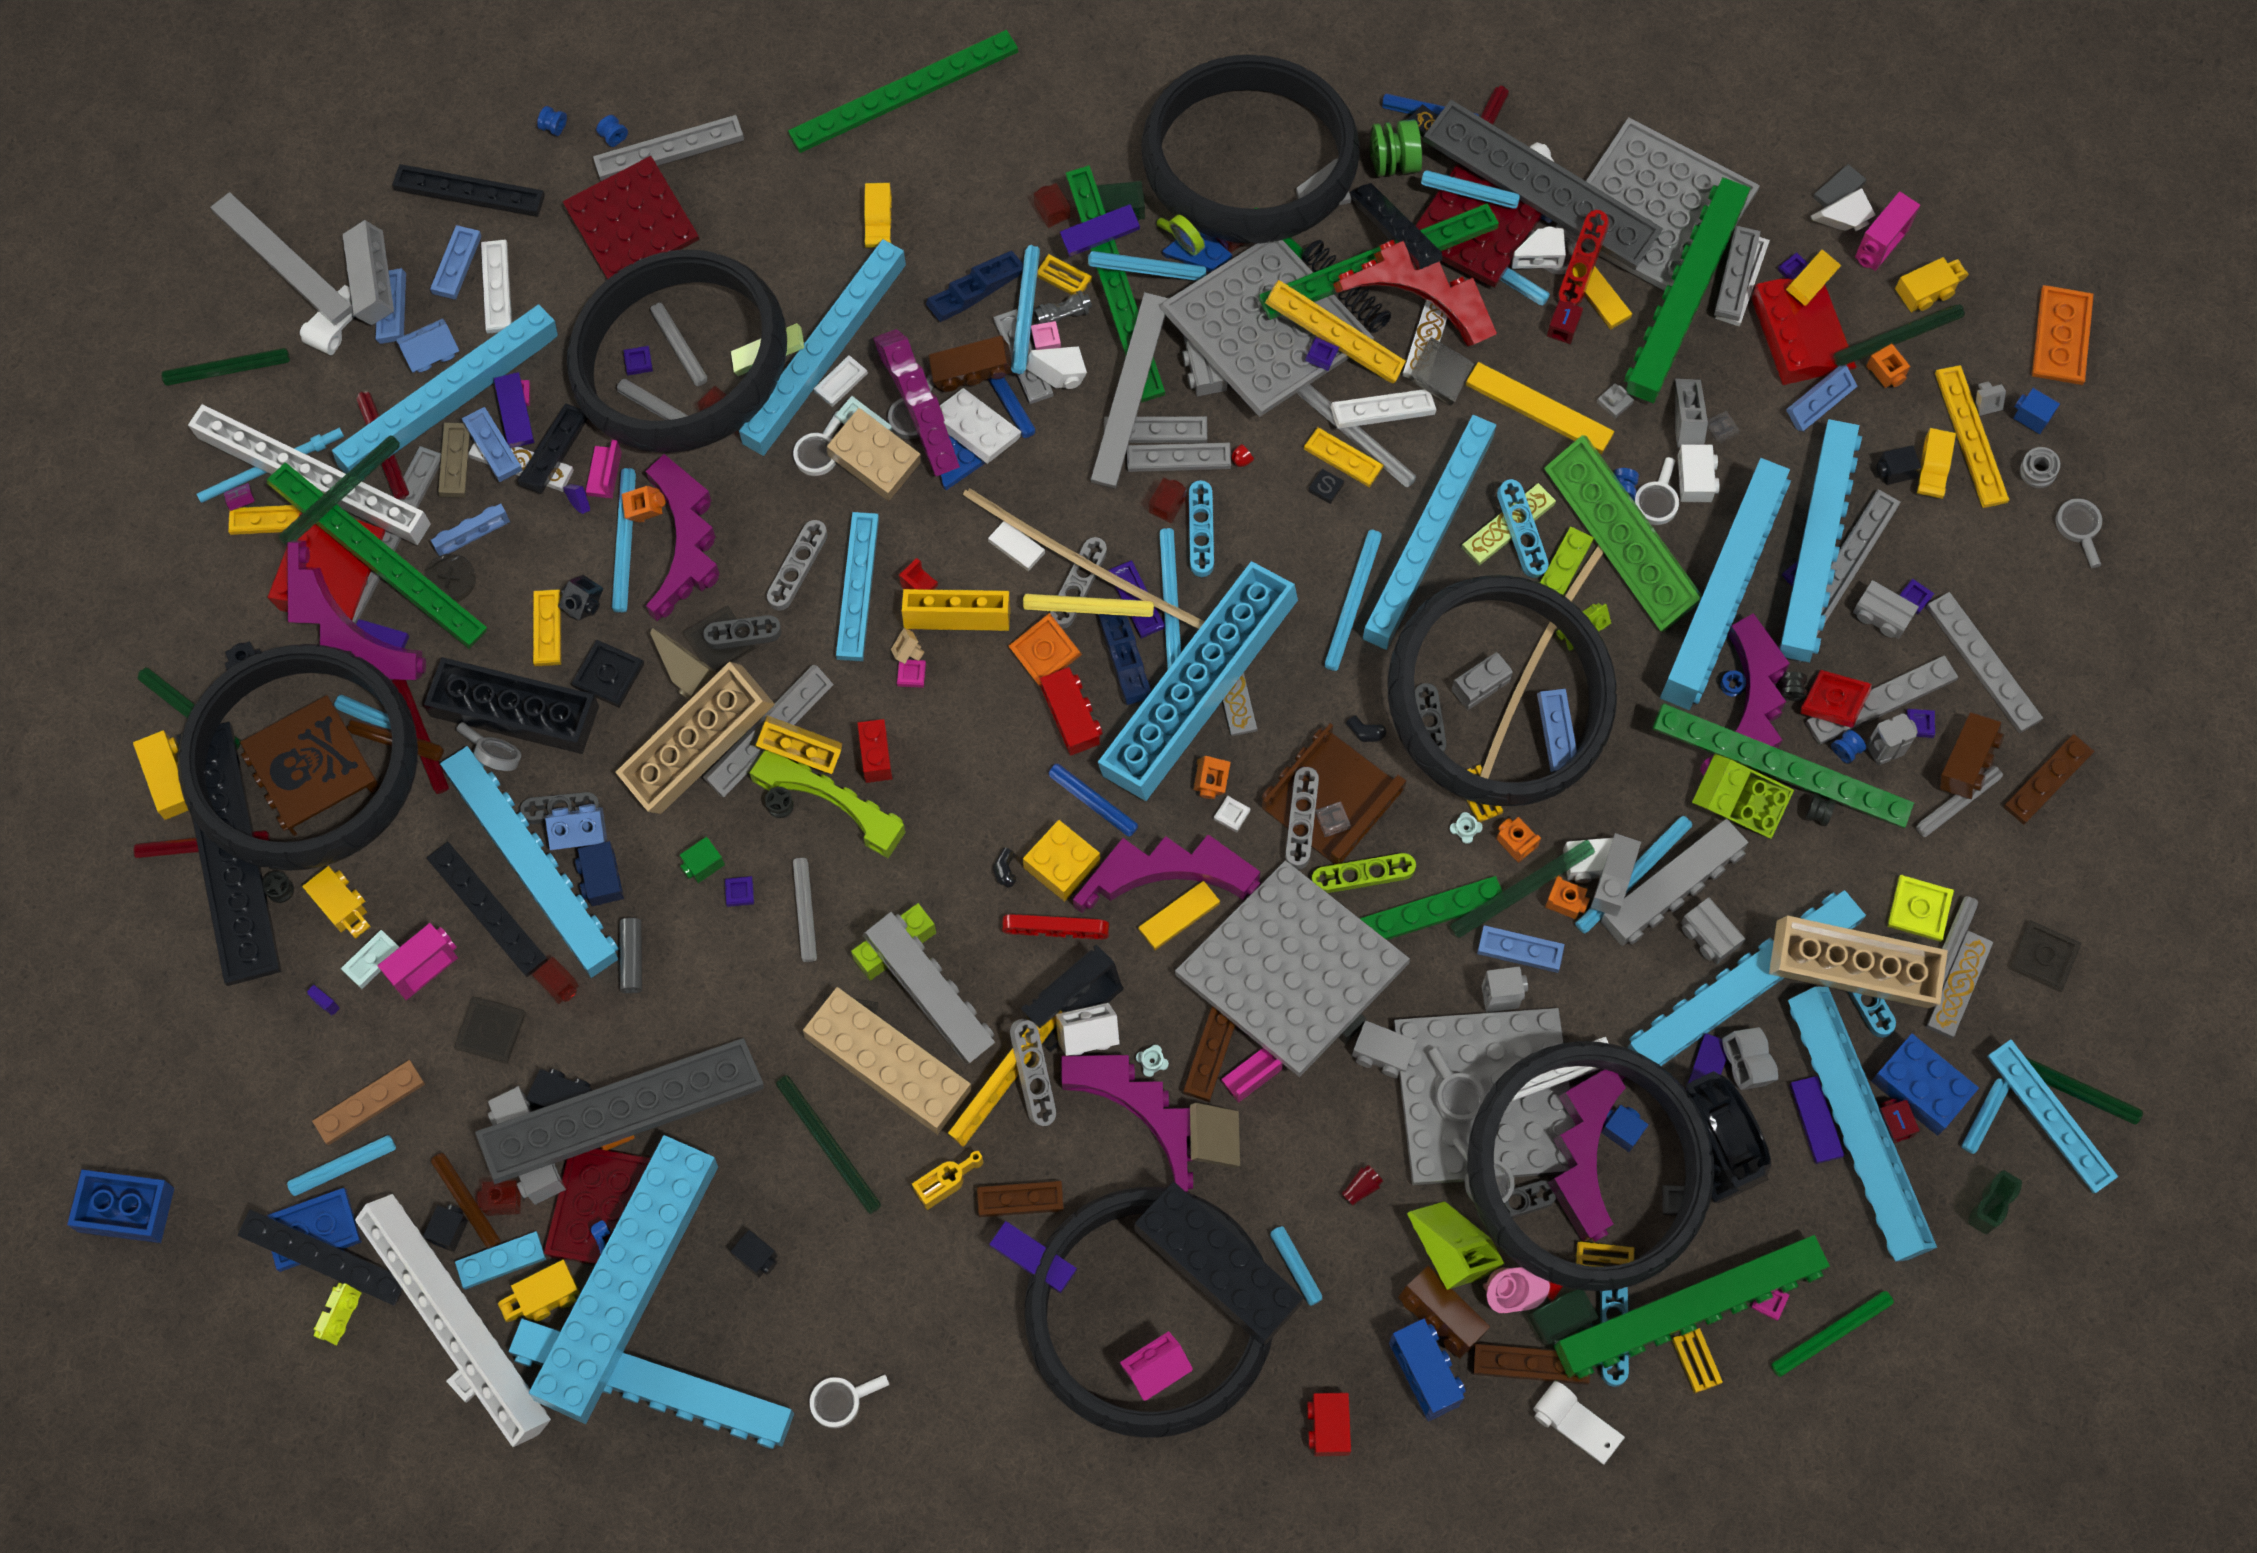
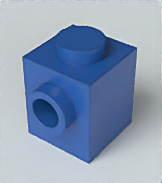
(2035, 410)
(1624, 1127)

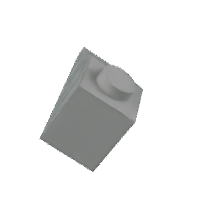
(1690, 413)
(1616, 875)

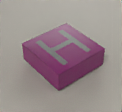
(239, 497)

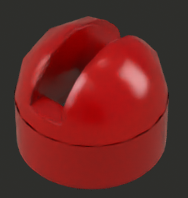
(1242, 456)

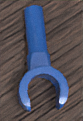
(599, 1231)

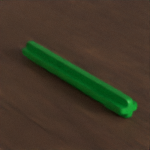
(1832, 1333)

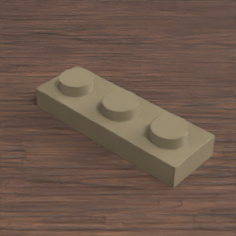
(454, 461)

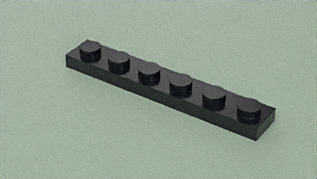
(468, 190)
(1395, 225)
(487, 909)
(320, 1256)

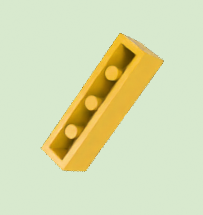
(956, 610)

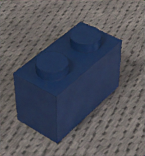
(599, 873)

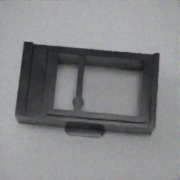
(1084, 985)

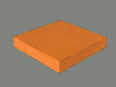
(1045, 648)

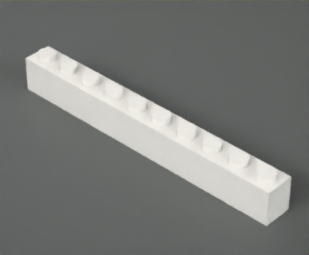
(271, 454)
(452, 1320)

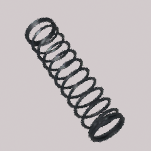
(1385, 314)

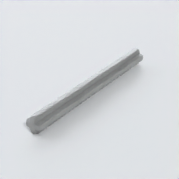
(1360, 438)

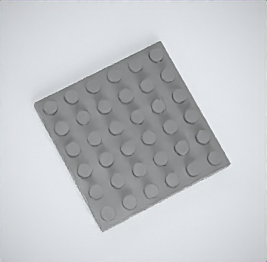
(1663, 185)
(1235, 335)
(1292, 968)
(1485, 1049)

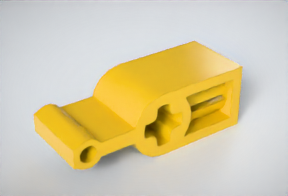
(877, 213)
(1935, 462)
(935, 1187)

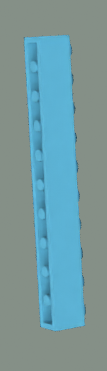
(824, 346)
(451, 387)
(1429, 532)
(1819, 541)
(530, 862)
(1731, 990)
(1861, 1124)
(671, 1390)

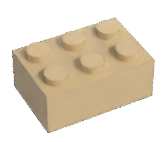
(873, 454)

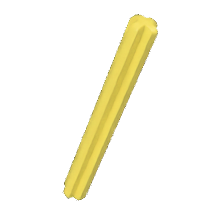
(1088, 605)

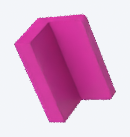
(604, 471)
(1251, 1074)
(1157, 1365)

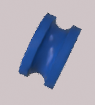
(1725, 684)

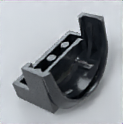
(1737, 1133)

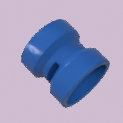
(1628, 479)

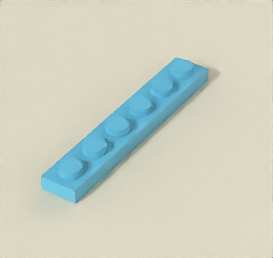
(857, 586)
(2052, 1116)

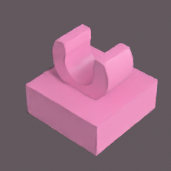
(1045, 336)

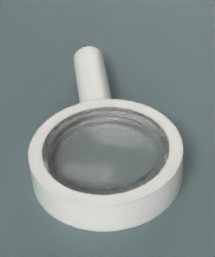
(811, 450)
(1658, 499)
(837, 1402)

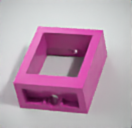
(1887, 231)
(419, 960)

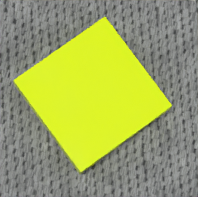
(1920, 908)

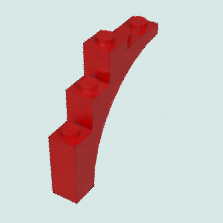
(1459, 303)

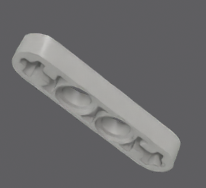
(792, 563)
(1076, 582)
(1299, 817)
(1028, 1074)

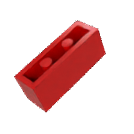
(1071, 710)

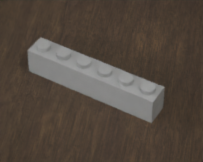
(1675, 881)
(928, 987)

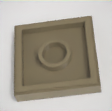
(1214, 1135)

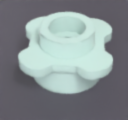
(1466, 820)
(1152, 1053)

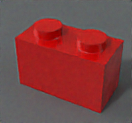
(875, 751)
(1330, 1424)

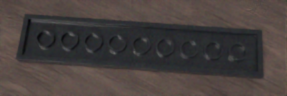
(232, 885)

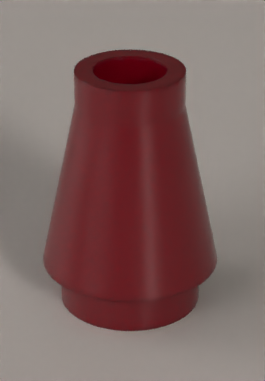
(1362, 1185)

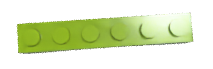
(880, 830)

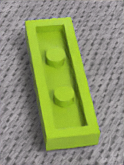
(1567, 560)

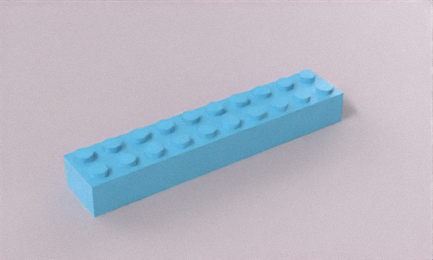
(1727, 585)
(1198, 681)
(623, 1280)

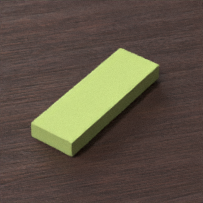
(744, 356)

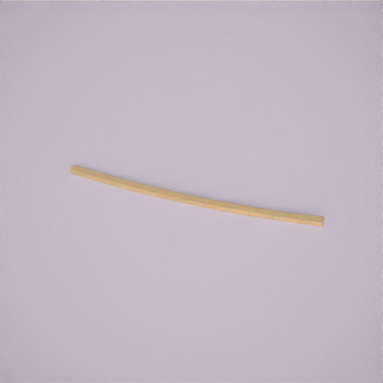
(1081, 561)
(1532, 665)

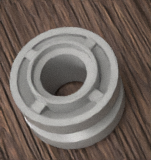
(2044, 457)

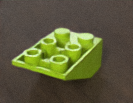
(1743, 795)
(1455, 1245)

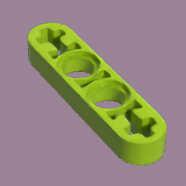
(1362, 869)

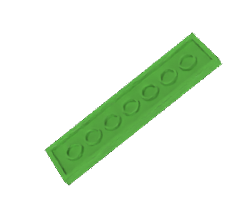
(1623, 533)

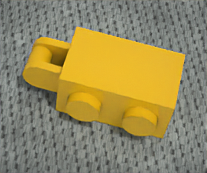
(1930, 283)
(337, 901)
(541, 1293)

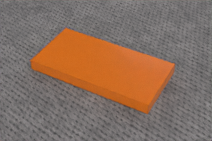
(2062, 335)

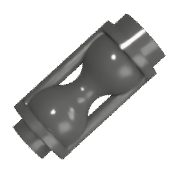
(1075, 305)

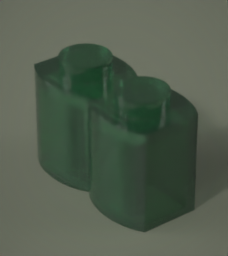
(1995, 1202)

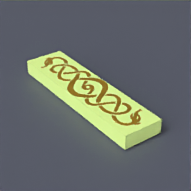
(1496, 533)

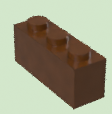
(971, 363)
(1972, 756)
(1449, 1314)

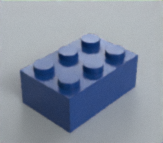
(1927, 1082)
(121, 1206)
(1427, 1369)

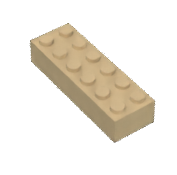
(695, 738)
(1858, 962)
(887, 1060)

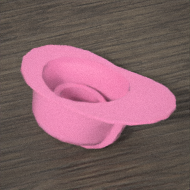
(1515, 1290)

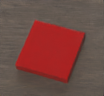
(1836, 698)

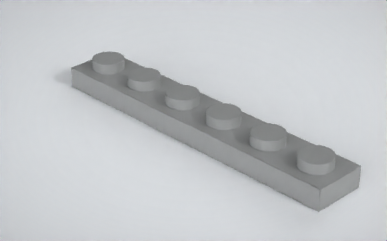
(671, 146)
(1984, 662)
(1890, 697)
(788, 708)

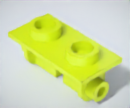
(342, 1303)

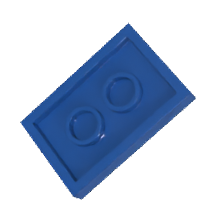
(324, 1218)

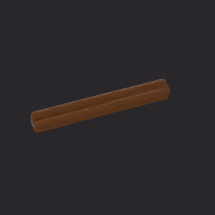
(384, 736)
(465, 1200)

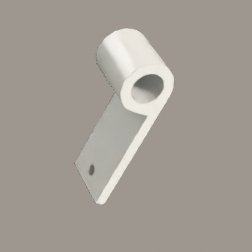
(322, 333)
(1563, 1412)

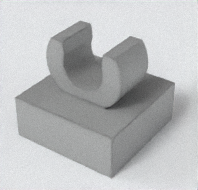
(1989, 398)
(1615, 400)

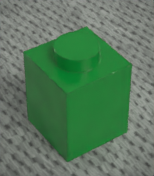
(701, 860)

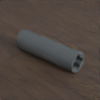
(630, 955)

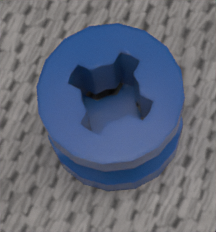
(551, 120)
(612, 130)
(1848, 746)

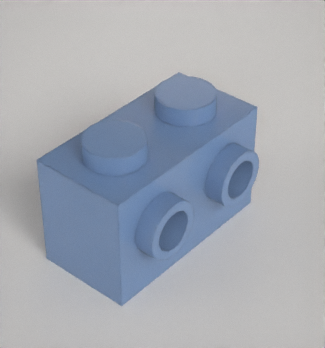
(428, 346)
(576, 827)

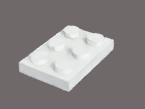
(977, 426)

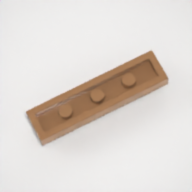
(368, 1102)

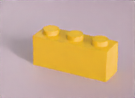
(799, 744)
(160, 769)

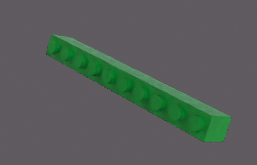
(1687, 290)
(1691, 1306)

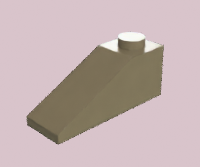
(682, 666)

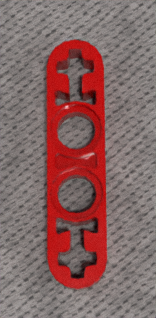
(1588, 259)
(1055, 926)

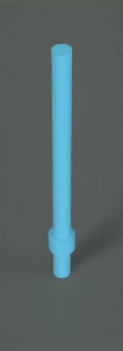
(317, 443)

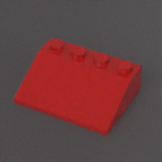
(1797, 334)
(341, 569)

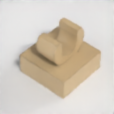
(906, 646)

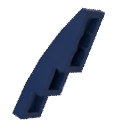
(971, 289)
(1125, 657)

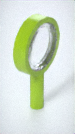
(1184, 233)

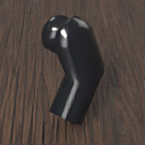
(1366, 733)
(1002, 870)

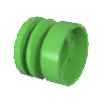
(1398, 147)

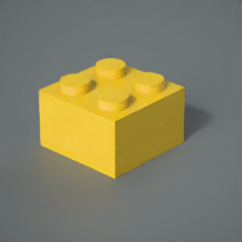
(1061, 860)

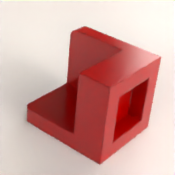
(916, 578)

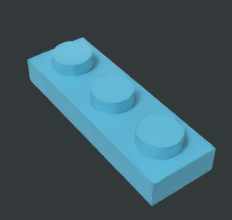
(500, 1260)

